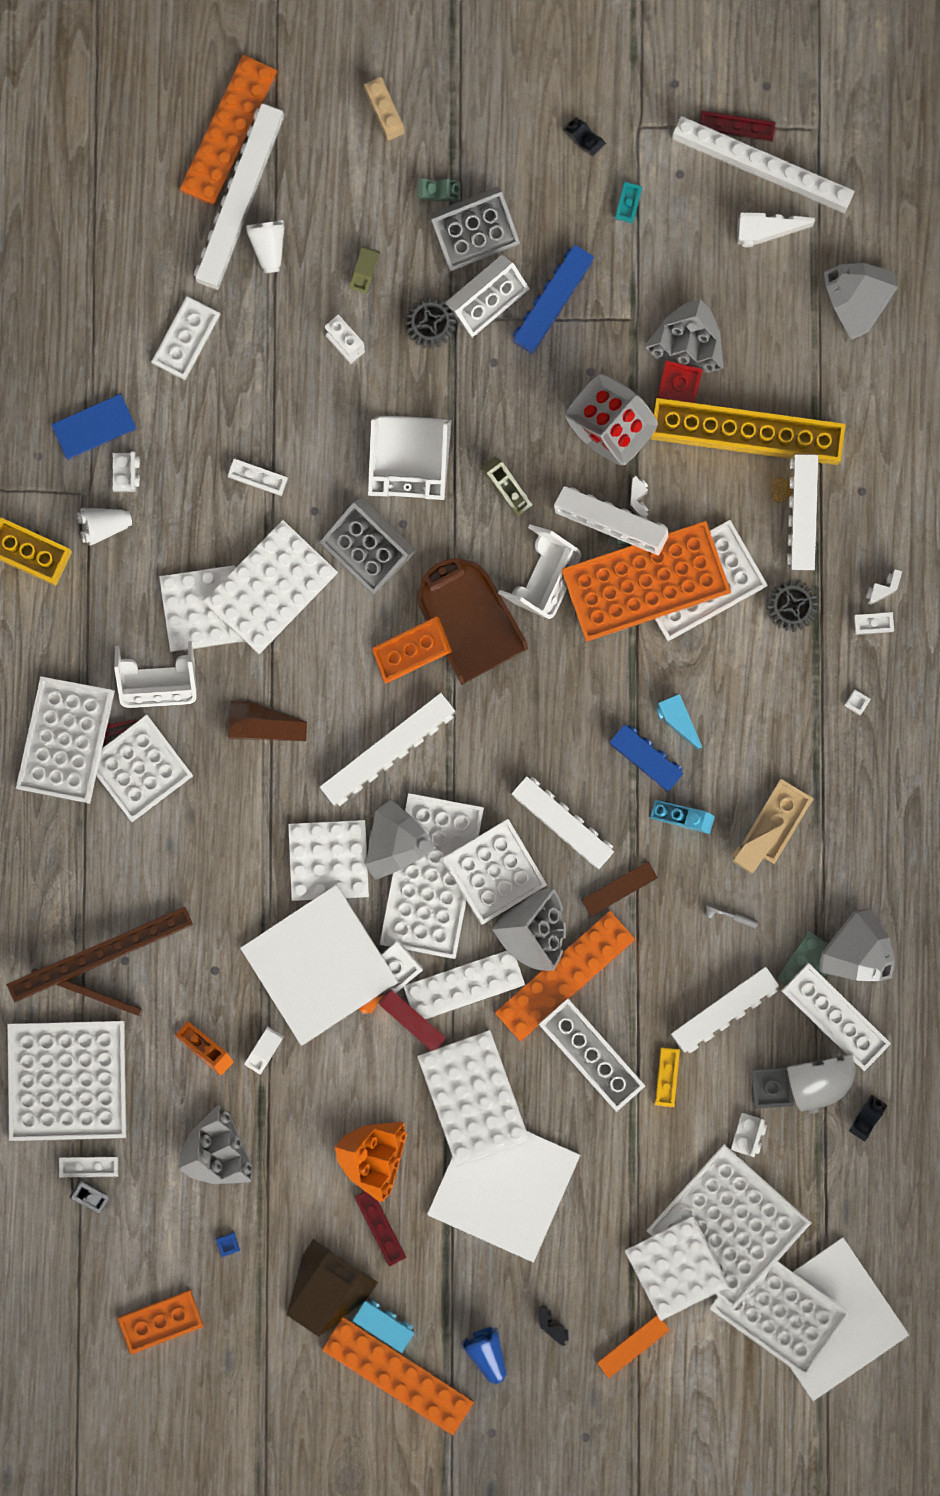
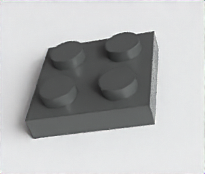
(771, 1088)

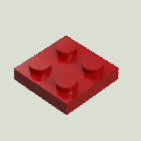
(679, 382)

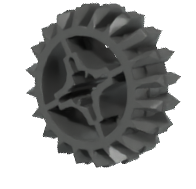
(423, 324)
(794, 613)

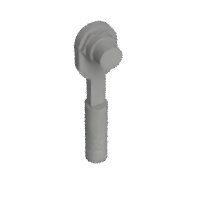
(712, 909)

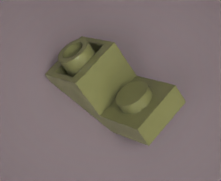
(364, 269)

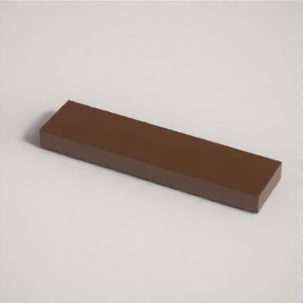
(619, 888)

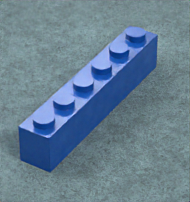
(553, 299)

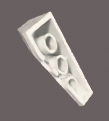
(757, 228)

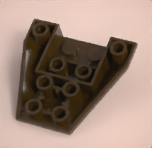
(326, 1289)

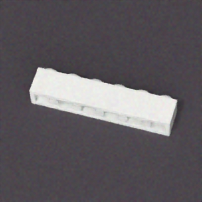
(803, 511)
(611, 520)
(561, 822)
(725, 1009)

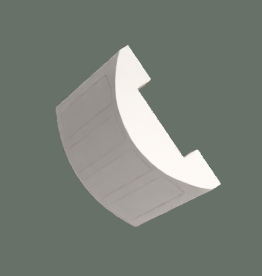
(409, 456)

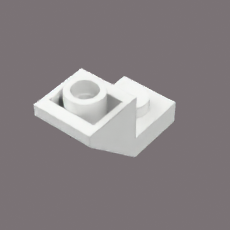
(638, 490)
(879, 591)
(264, 1050)

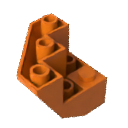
(372, 1156)

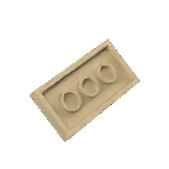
(783, 807)

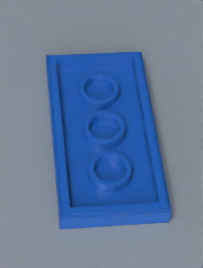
(94, 426)

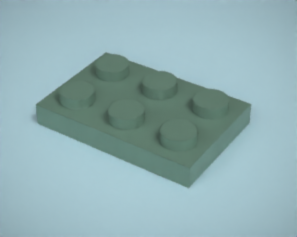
(807, 952)

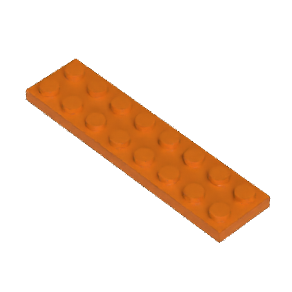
(228, 130)
(576, 967)
(398, 1376)

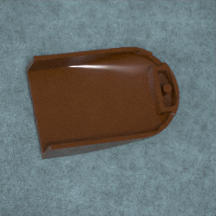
(472, 617)

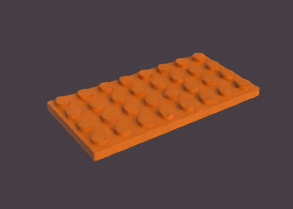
(641, 586)

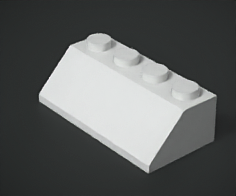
(487, 295)

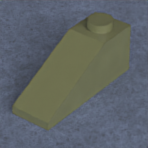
(506, 485)

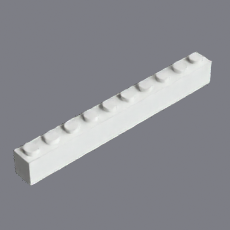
(763, 164)
(239, 197)

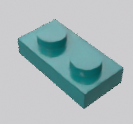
(628, 202)

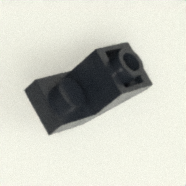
(583, 136)
(867, 1118)
(557, 1332)

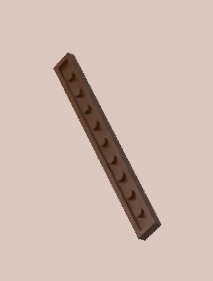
(99, 954)

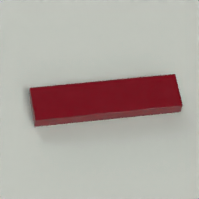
(738, 125)
(411, 1020)
(380, 1228)

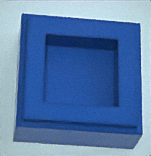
(227, 1244)

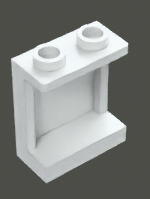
(344, 339)

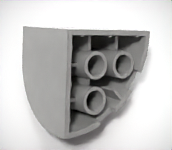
(534, 930)
(821, 1082)

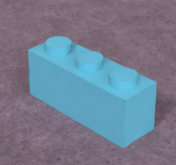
(384, 1325)

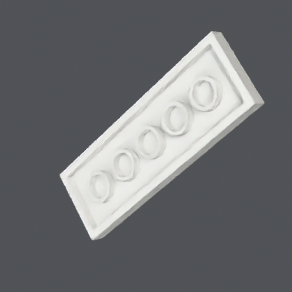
(464, 985)
(835, 1016)

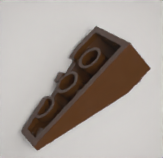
(258, 722)

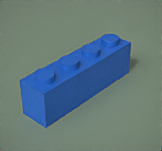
(646, 758)

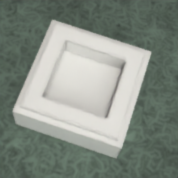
(857, 702)

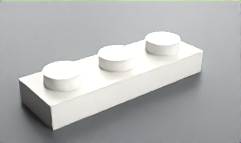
(257, 477)
(88, 1167)

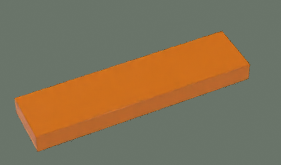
(633, 1346)

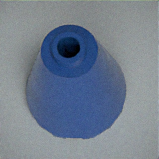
(487, 1353)

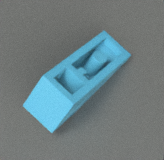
(677, 717)

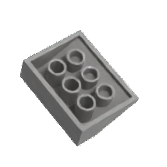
(474, 228)
(367, 545)

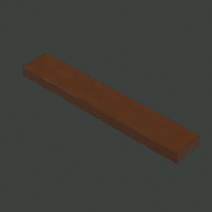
(99, 997)

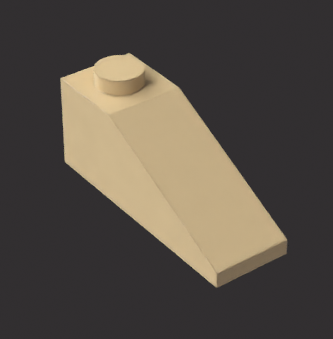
(754, 851)

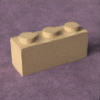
(384, 108)

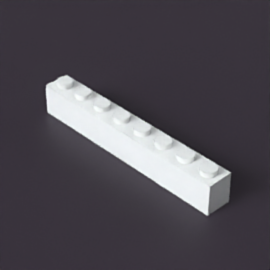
(387, 749)

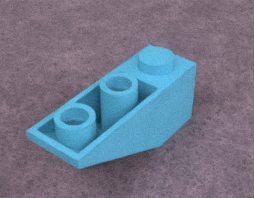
(682, 816)

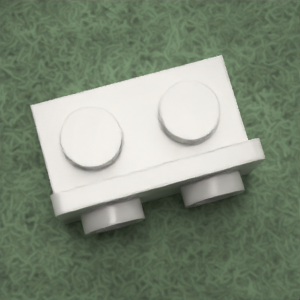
(125, 472)
(748, 1135)

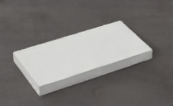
(186, 338)

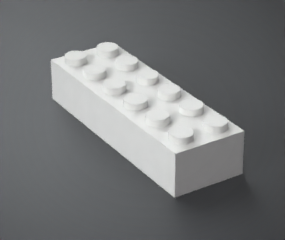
(592, 1055)

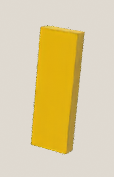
(667, 1077)

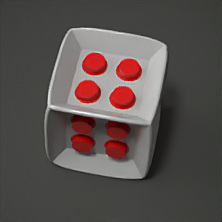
(611, 419)

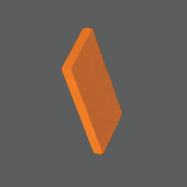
(411, 650)
(160, 1322)

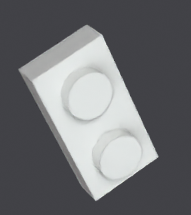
(874, 623)

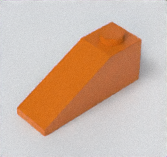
(204, 1048)

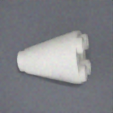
(267, 243)
(102, 523)

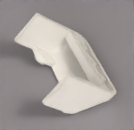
(547, 582)
(156, 685)

